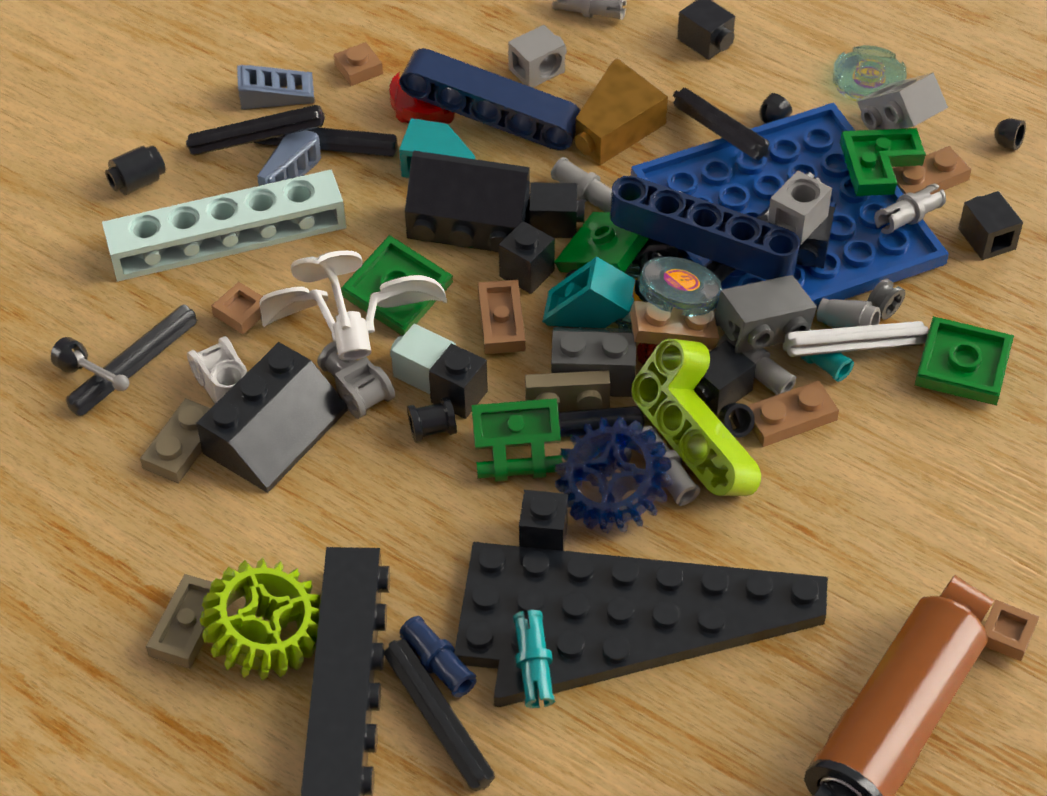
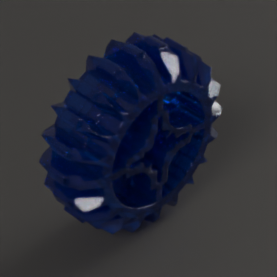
(582, 468)

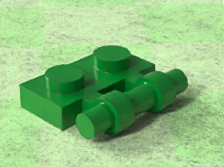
(516, 425)

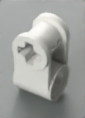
(217, 368)

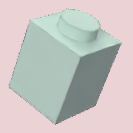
(416, 354)

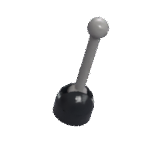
(70, 361)

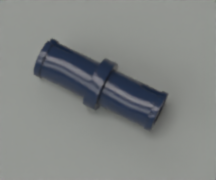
(438, 656)

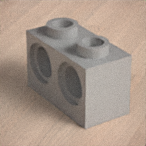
(902, 103)

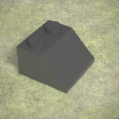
(596, 350)

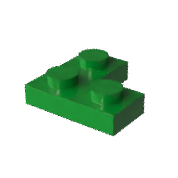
(875, 152)

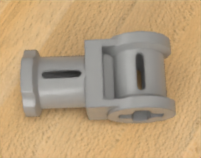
(356, 380)

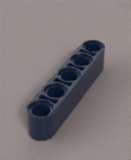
(490, 99)
(703, 228)

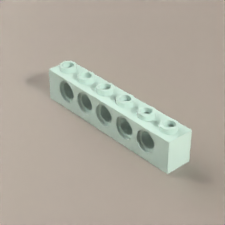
(224, 225)

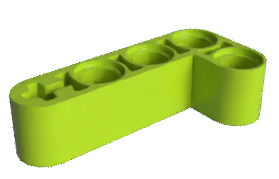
(669, 401)

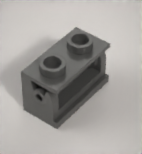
(764, 312)

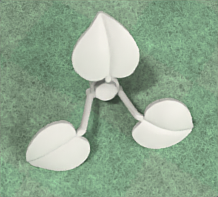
(350, 329)

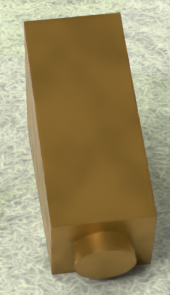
(619, 113)

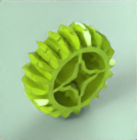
(252, 640)

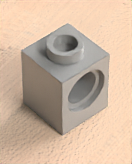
(536, 56)
(800, 205)

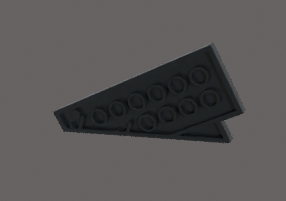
(620, 612)

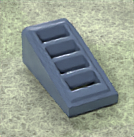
(262, 87)
(291, 158)

